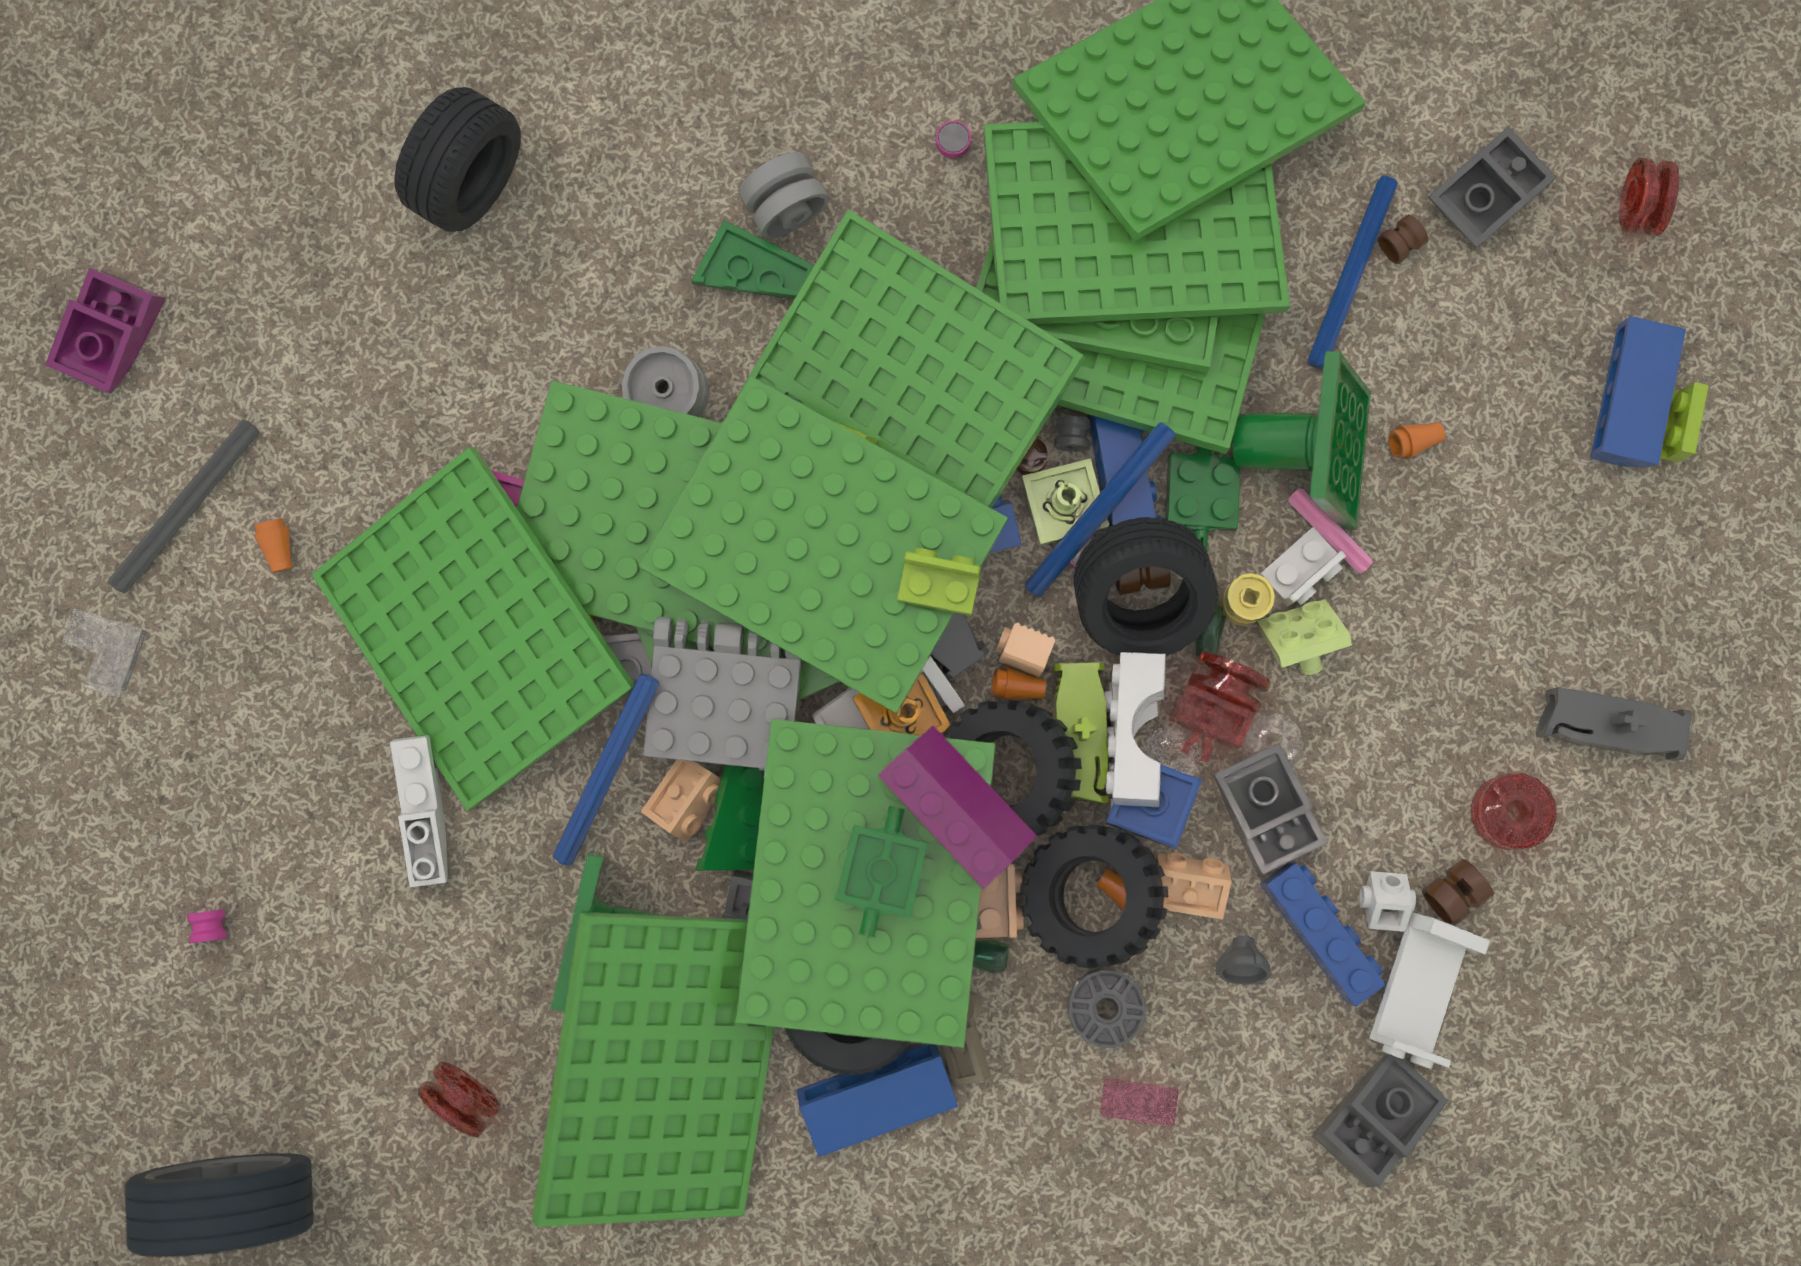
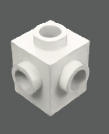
(1387, 901)

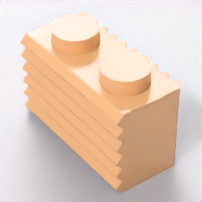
(1025, 649)

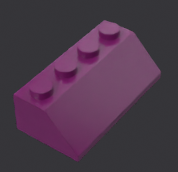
(957, 806)

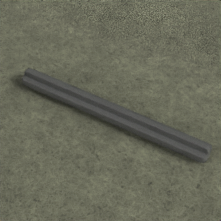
(183, 506)

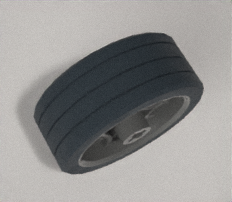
(218, 1205)

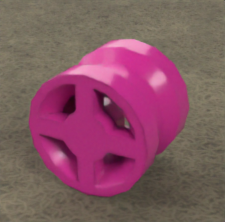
(207, 926)

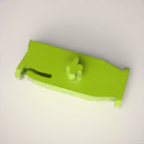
(1082, 709)

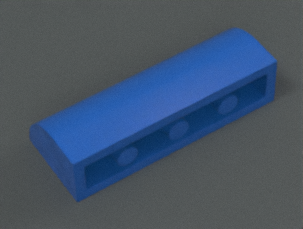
(1638, 393)
(866, 1105)

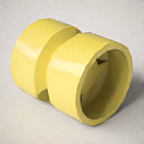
(1247, 599)

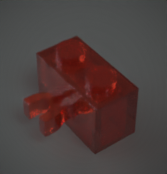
(1210, 717)

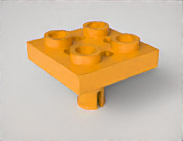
(910, 713)

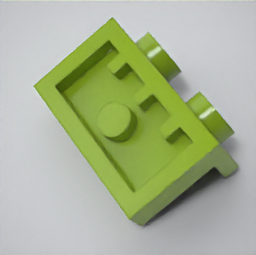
(1684, 422)
(939, 582)

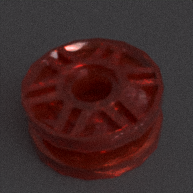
(1649, 196)
(1230, 681)
(1535, 808)
(459, 1099)

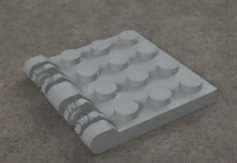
(719, 700)

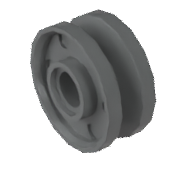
(1125, 1021)

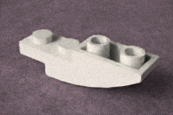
(421, 811)

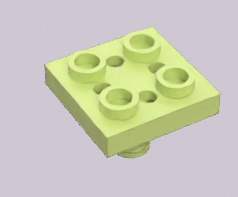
(1076, 482)
(1304, 635)

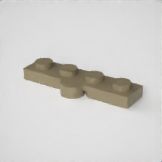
(968, 1063)

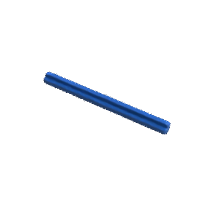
(1353, 270)
(1100, 509)
(606, 769)

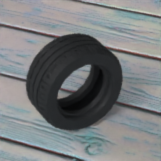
(457, 159)
(1137, 545)

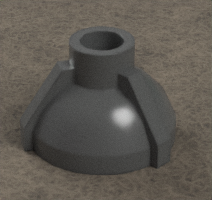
(1243, 963)

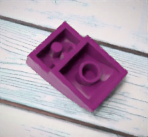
(103, 330)

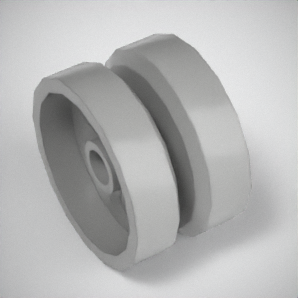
(783, 195)
(657, 366)

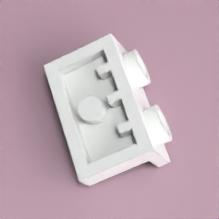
(1302, 567)

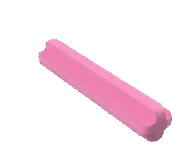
(1330, 530)

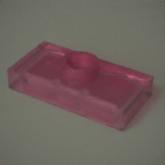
(1139, 1102)

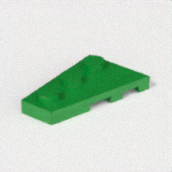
(750, 265)
(736, 821)

